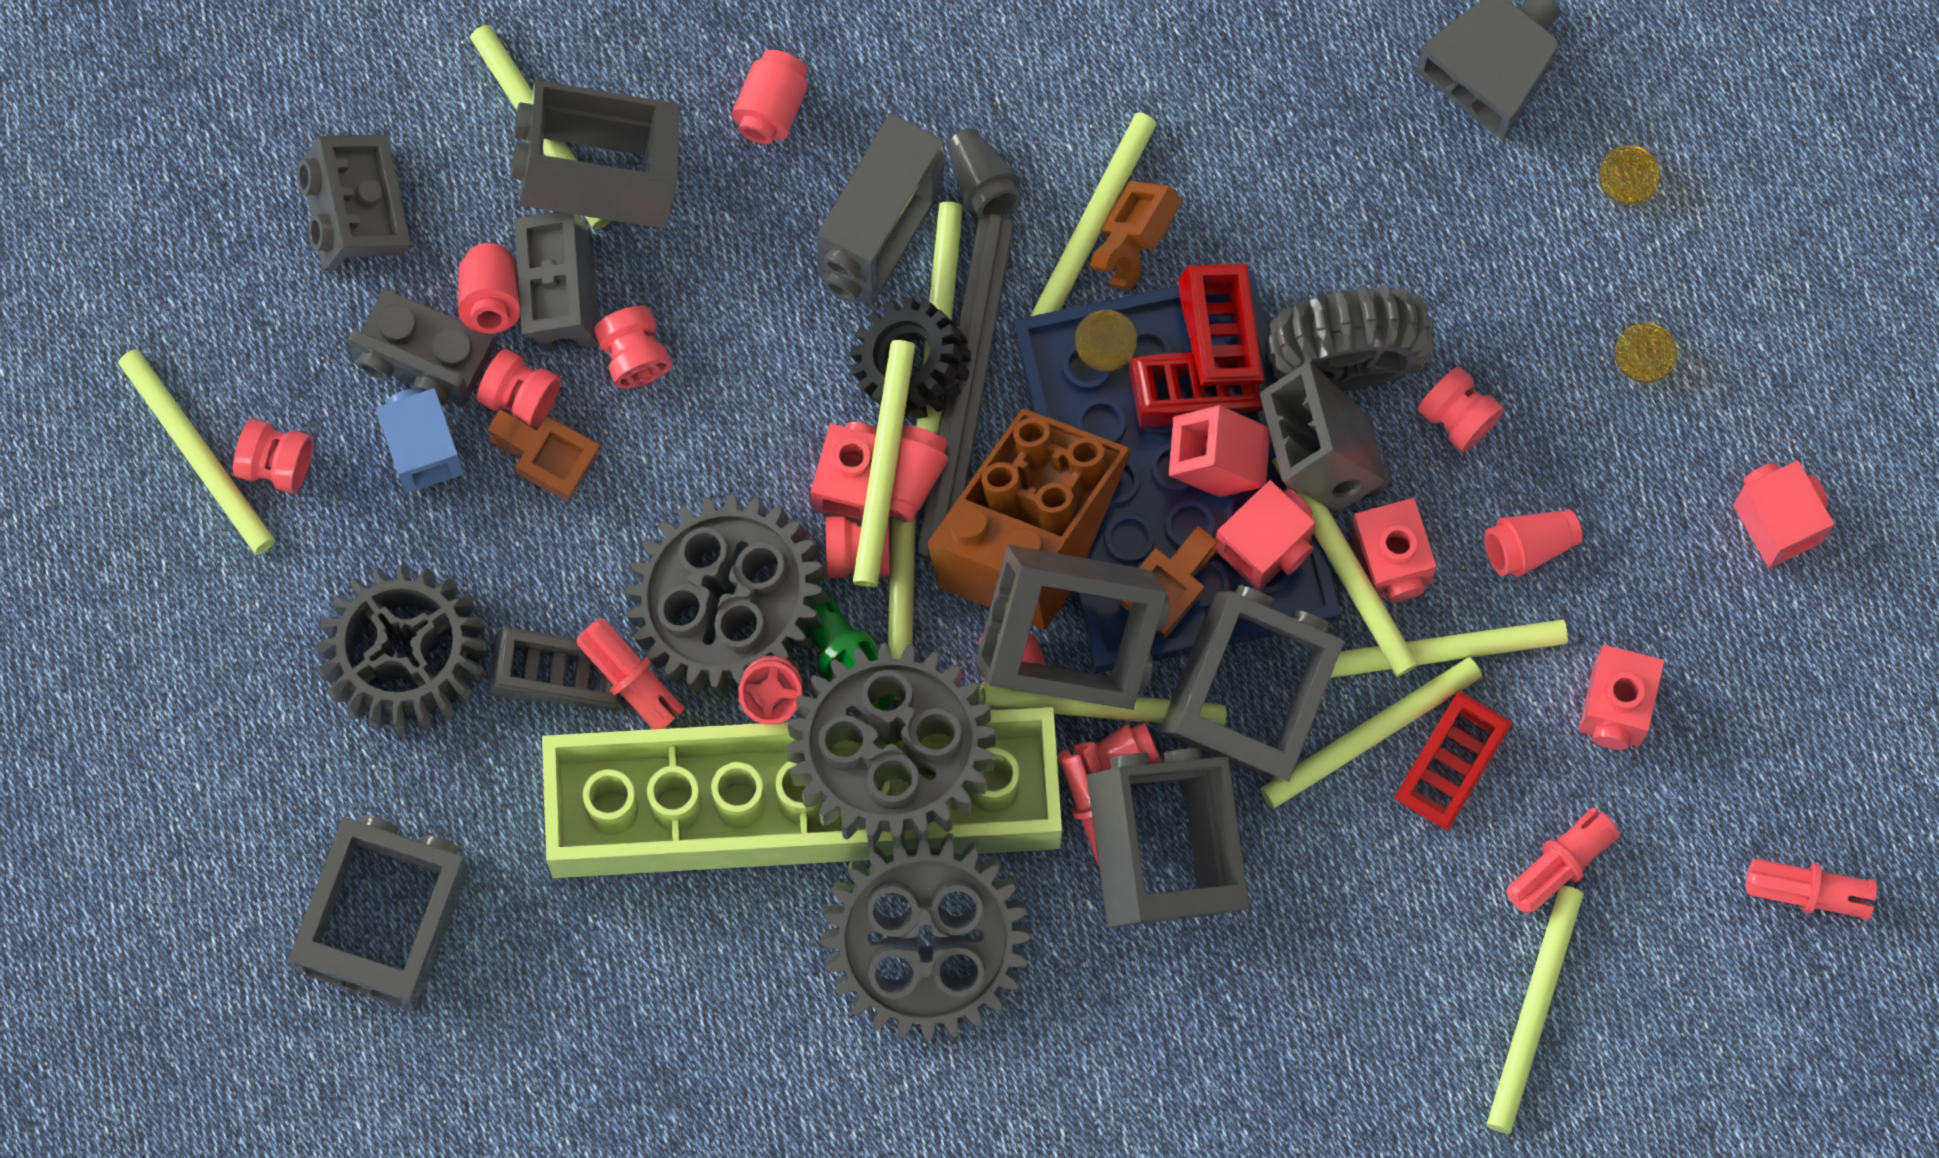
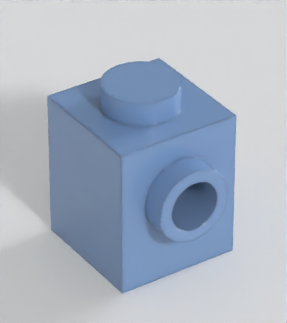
(419, 439)

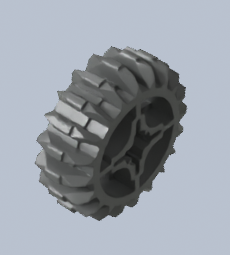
(1353, 336)
(381, 662)

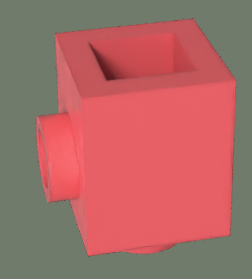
(1219, 451)
(844, 471)
(1783, 511)
(1267, 535)
(1394, 550)
(1620, 697)

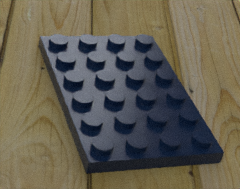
(1149, 505)

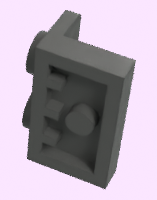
(353, 199)
(421, 348)

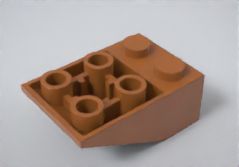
(1034, 491)

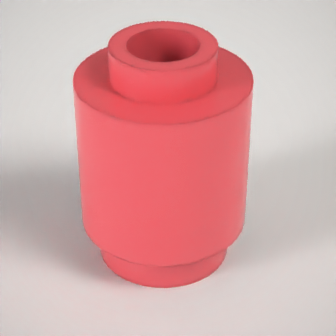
(771, 97)
(488, 289)

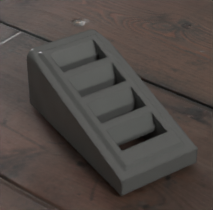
(528, 688)

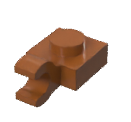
(1134, 223)
(550, 456)
(1177, 575)

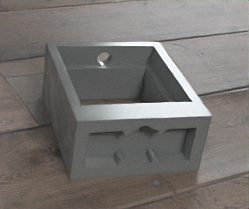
(602, 122)
(880, 210)
(1013, 611)
(1183, 718)
(1211, 829)
(361, 974)

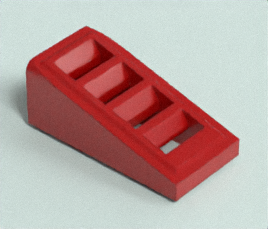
(1233, 282)
(1170, 366)
(1479, 715)

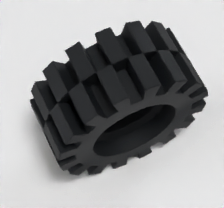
(909, 324)

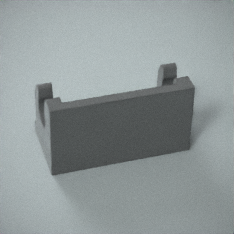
(556, 279)

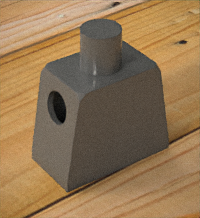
(1493, 59)
(1322, 439)

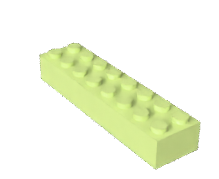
(731, 802)

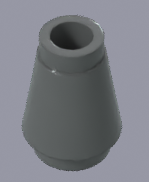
(982, 175)

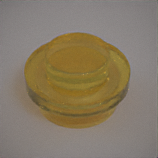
(1629, 175)
(1106, 340)
(1645, 352)

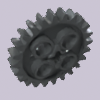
(676, 583)
(851, 783)
(926, 993)

